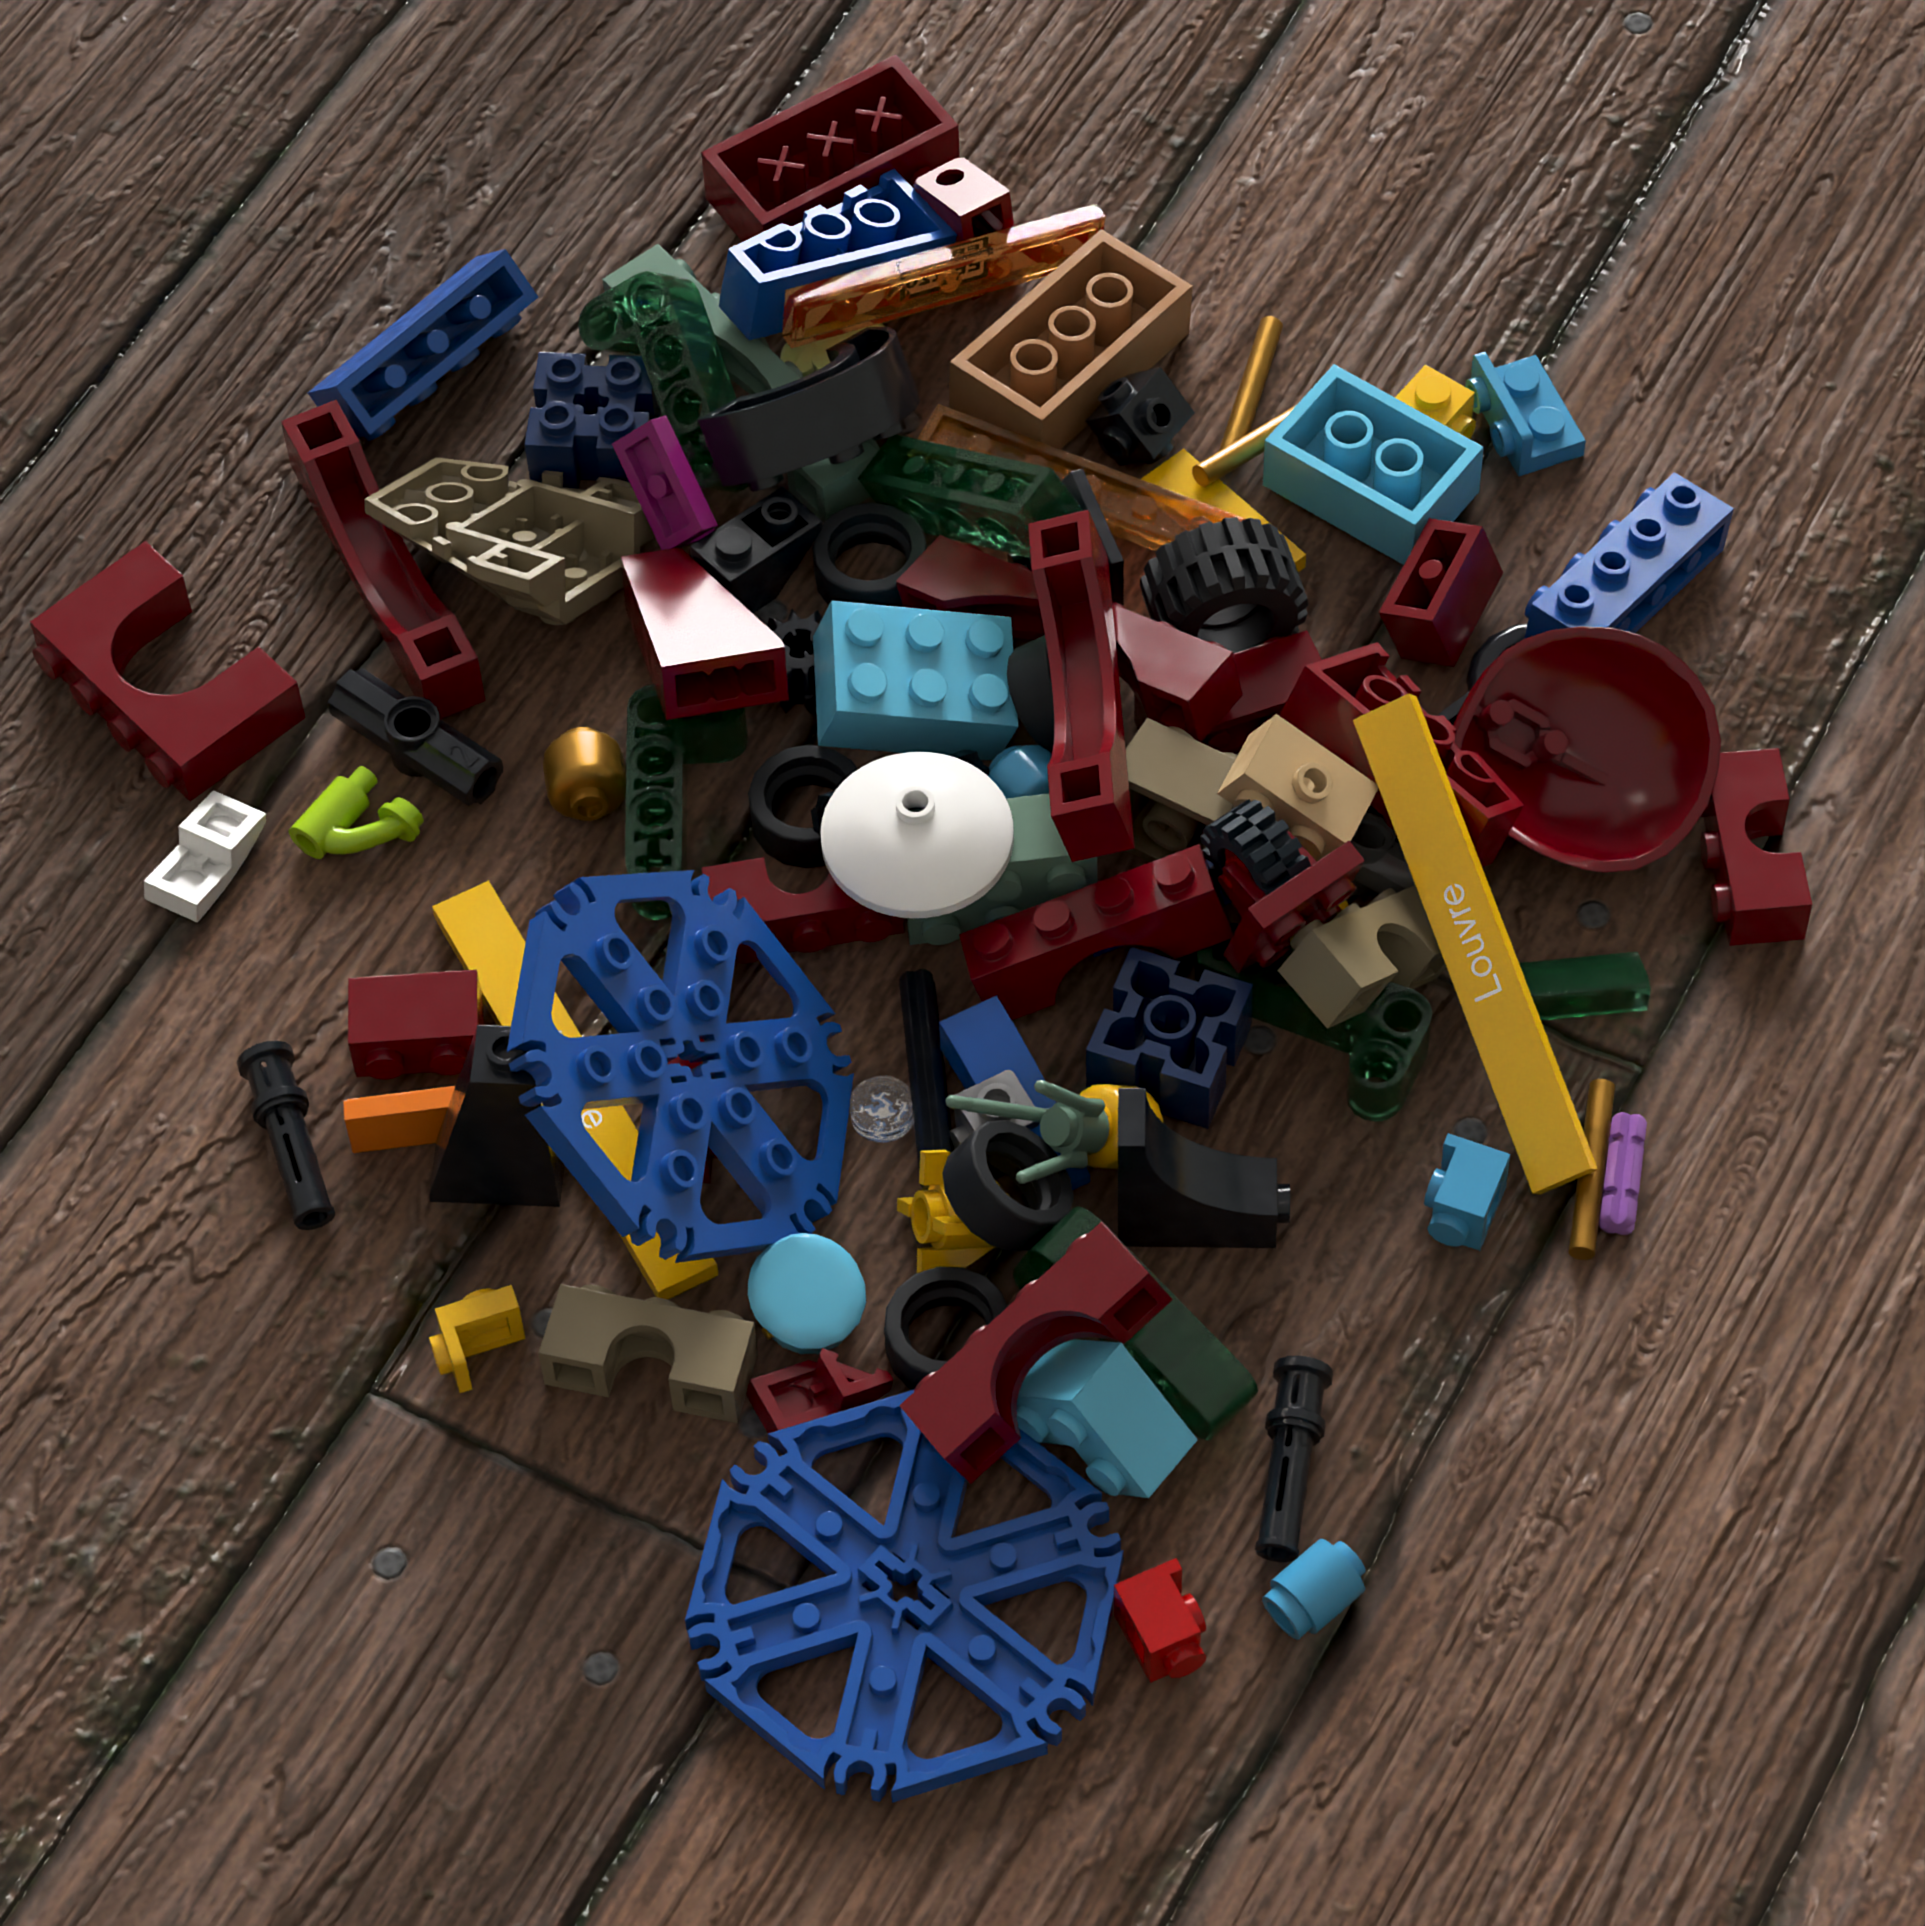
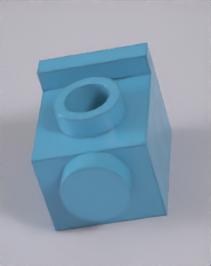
(1466, 1192)

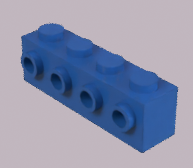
(427, 342)
(1636, 562)

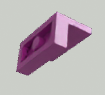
(665, 484)

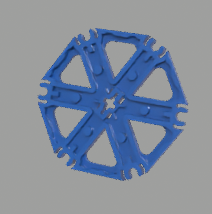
(680, 1107)
(889, 1654)

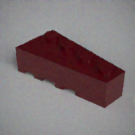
(1356, 682)

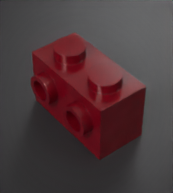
(1441, 592)
(413, 1022)

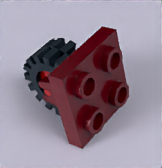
(1273, 881)

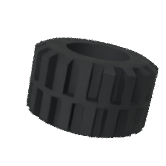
(1227, 584)

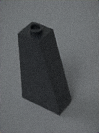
(486, 1142)

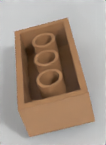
(1069, 339)

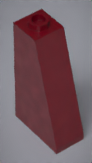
(699, 638)

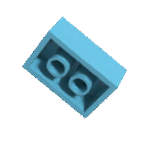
(1370, 463)
(913, 680)

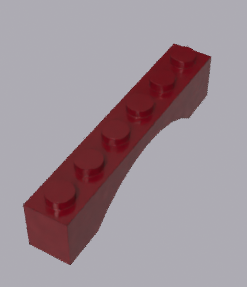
(405, 609)
(1170, 672)
(1089, 750)

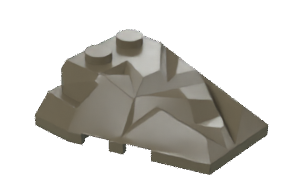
(522, 540)

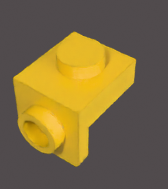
(472, 1326)

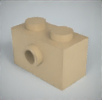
(1302, 783)

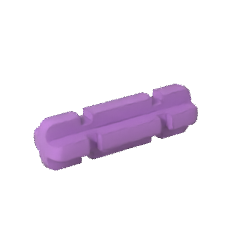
(1623, 1173)

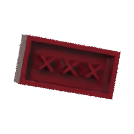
(827, 148)

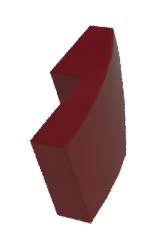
(813, 1391)

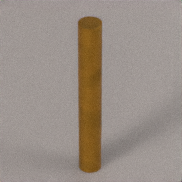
(1253, 380)
(1235, 453)
(1590, 1186)

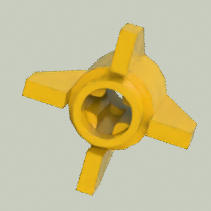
(936, 1221)

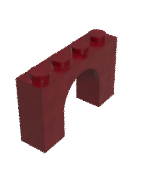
(184, 736)

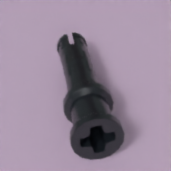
(281, 1110)
(1294, 1428)

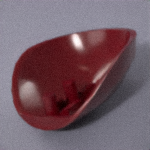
(1597, 742)

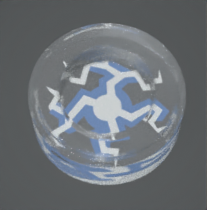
(881, 1109)

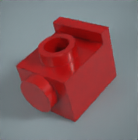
(1161, 1622)

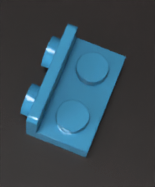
(1524, 414)

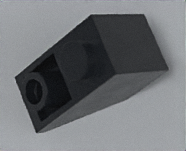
(759, 548)

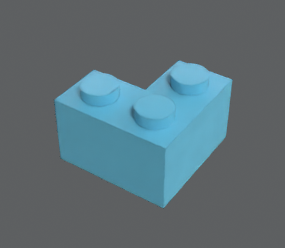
(1108, 1412)

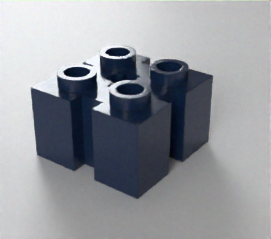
(583, 413)
(1171, 1035)

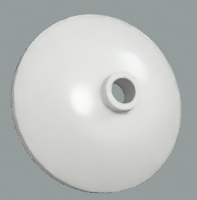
(921, 859)

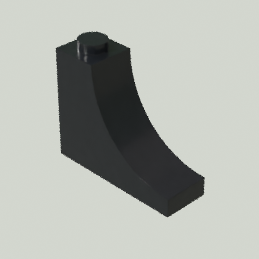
(1189, 1192)

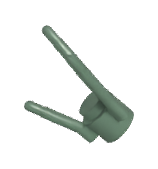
(1071, 1126)

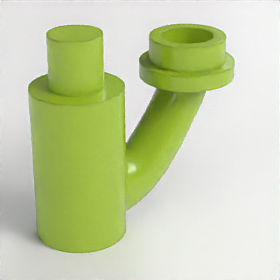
(328, 819)

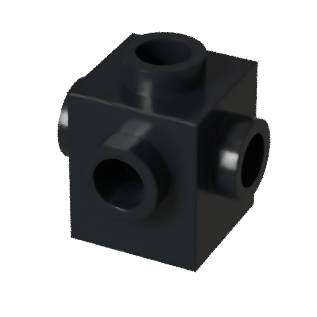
(1139, 417)

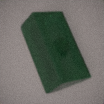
(1588, 985)

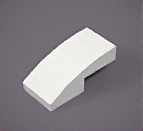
(209, 854)

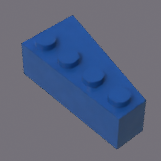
(853, 235)

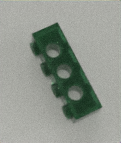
(966, 492)

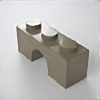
(1354, 956)
(600, 1332)

